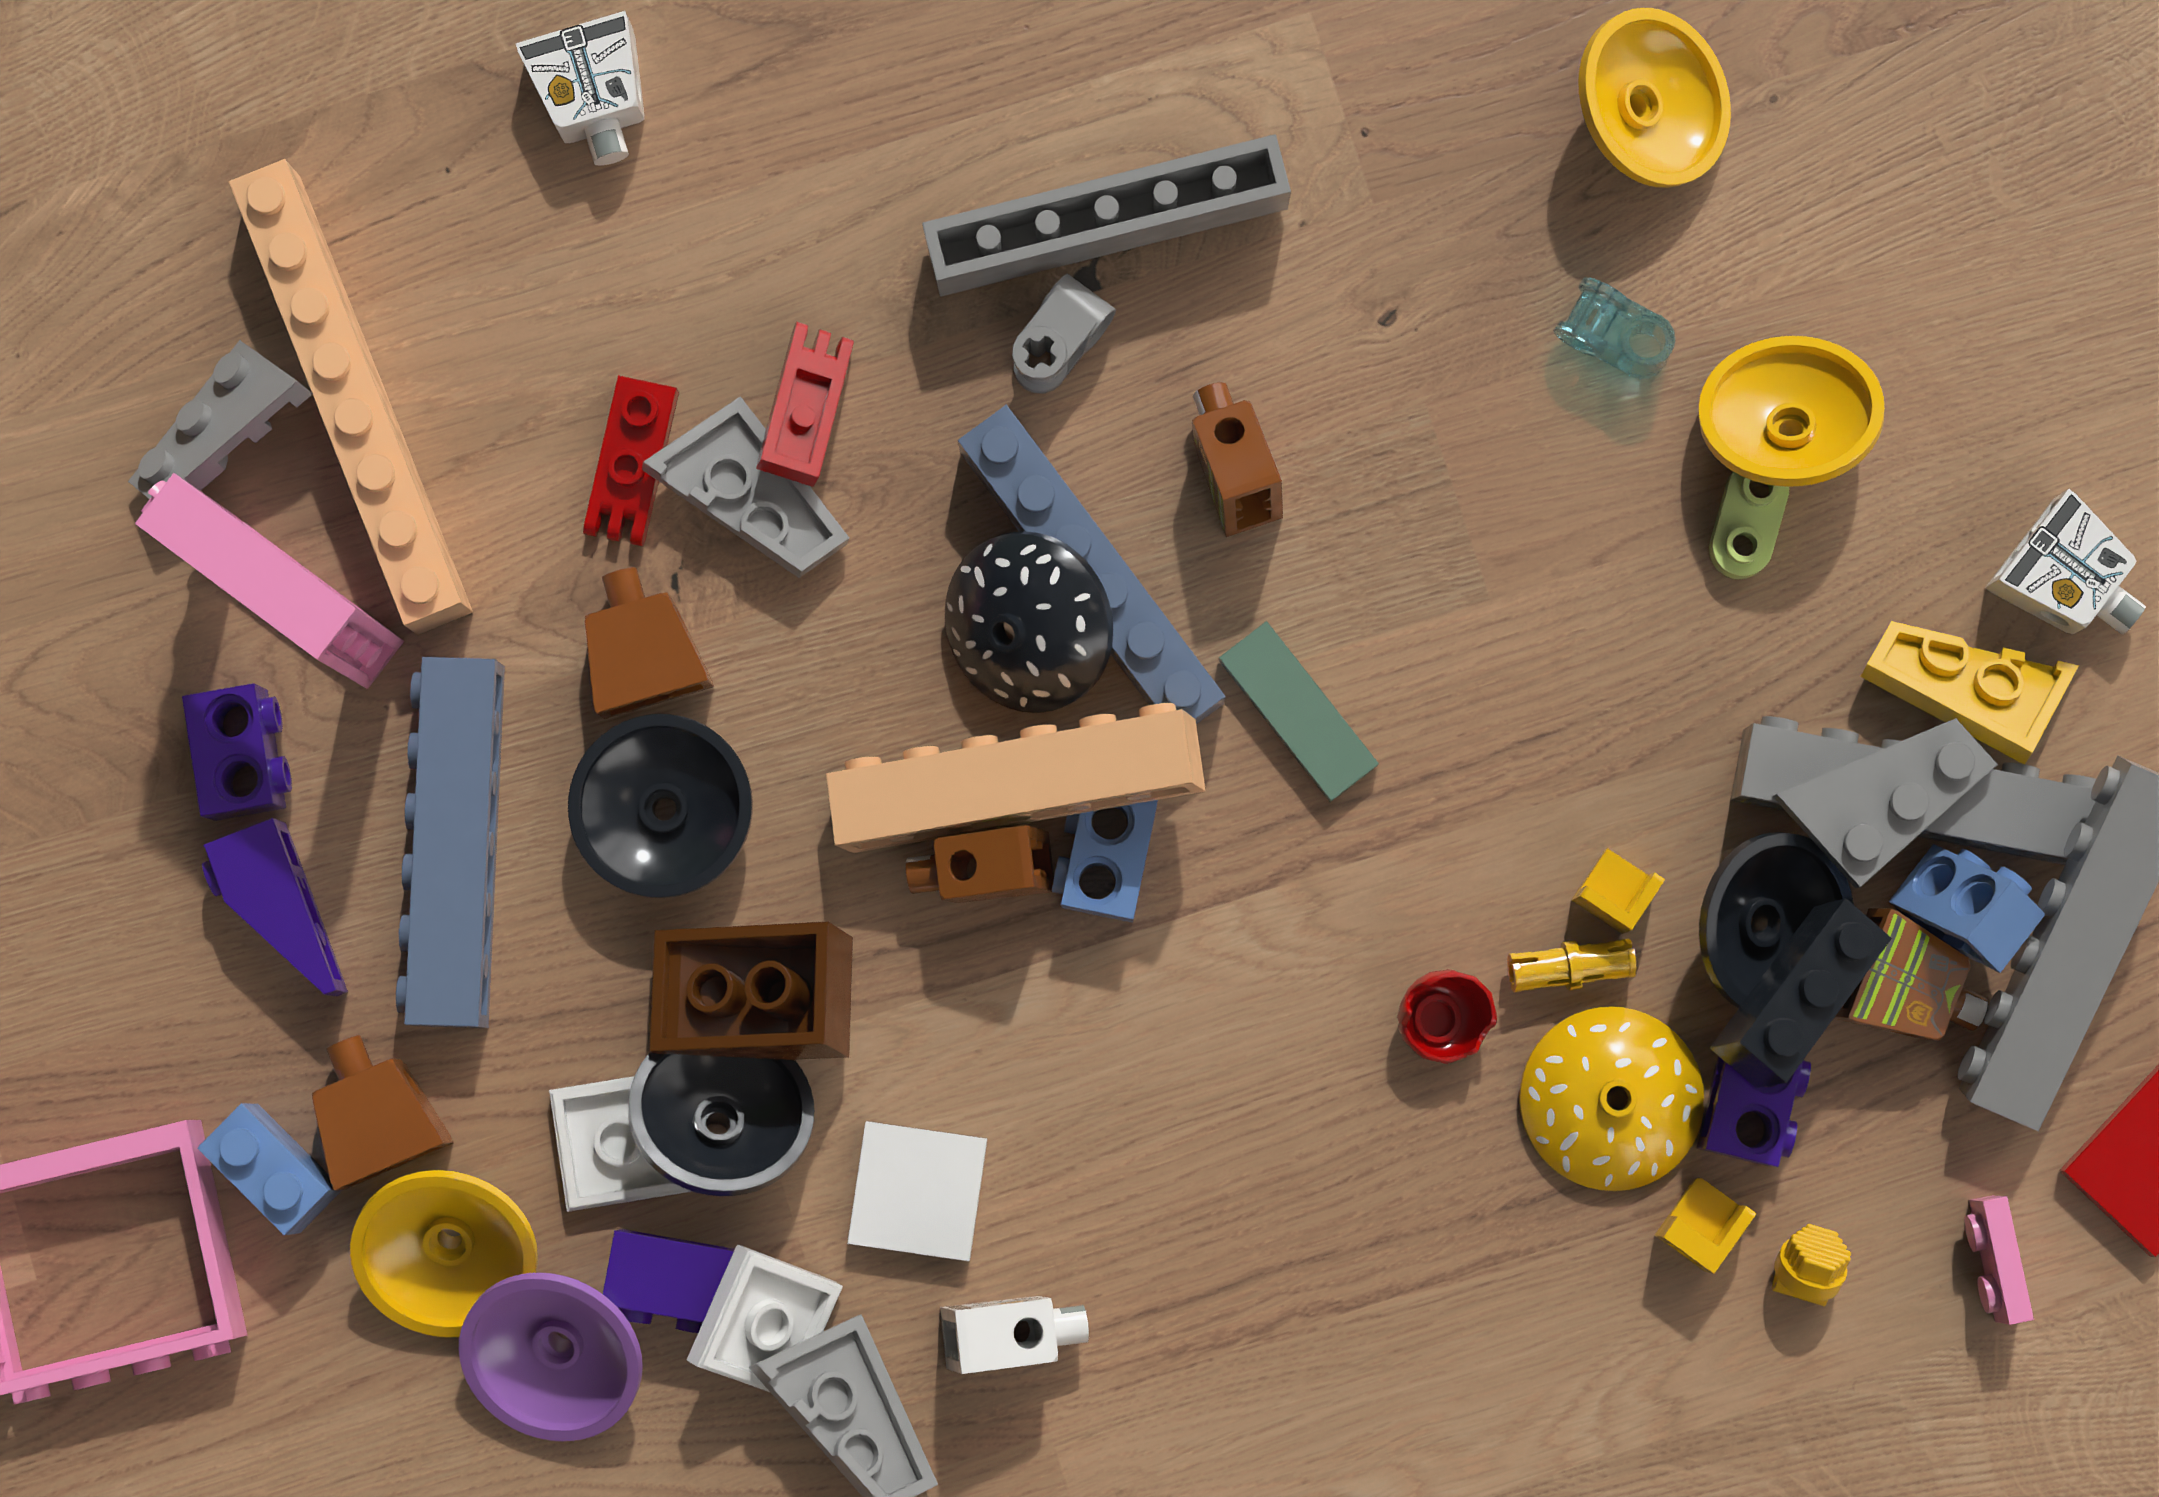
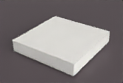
(598, 1149)
(917, 1191)
(760, 1312)

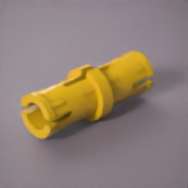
(1571, 965)

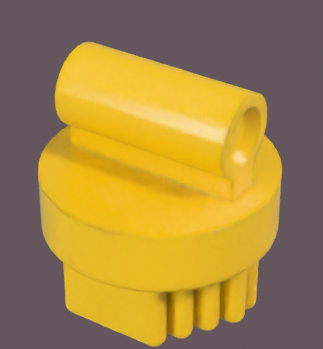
(1811, 1265)

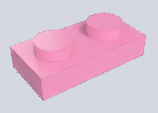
(2004, 1283)

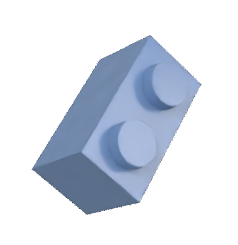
(269, 1168)

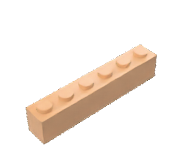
(1016, 779)

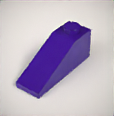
(268, 889)

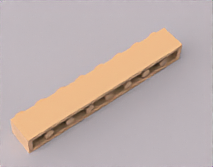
(351, 397)

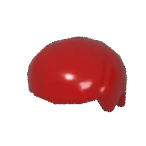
(1446, 1015)

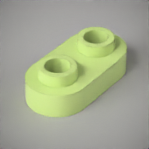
(1749, 517)

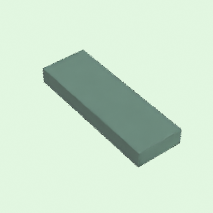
(1298, 711)

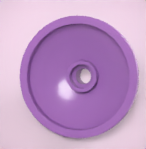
(535, 1376)

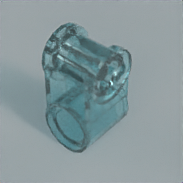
(1613, 327)

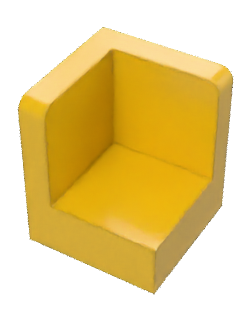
(1617, 891)
(1705, 1225)

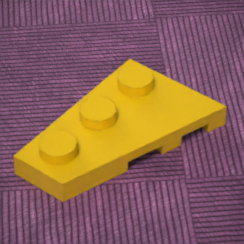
(1990, 693)

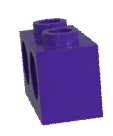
(219, 757)
(1733, 1096)

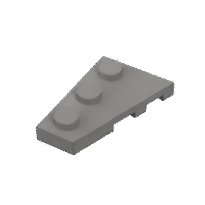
(222, 415)
(718, 474)
(1886, 799)
(850, 1409)

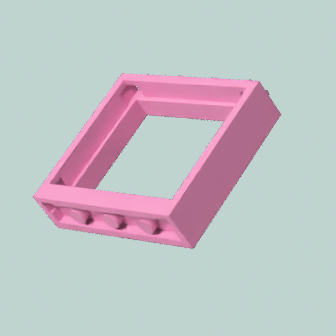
(267, 581)
(154, 1353)

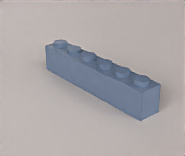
(1042, 503)
(452, 842)

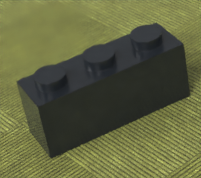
(1800, 993)

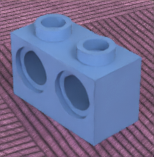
(1121, 856)
(1969, 905)

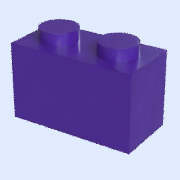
(664, 1277)

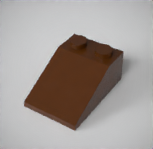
(752, 991)

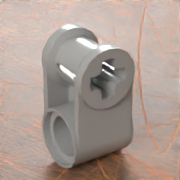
(1065, 327)

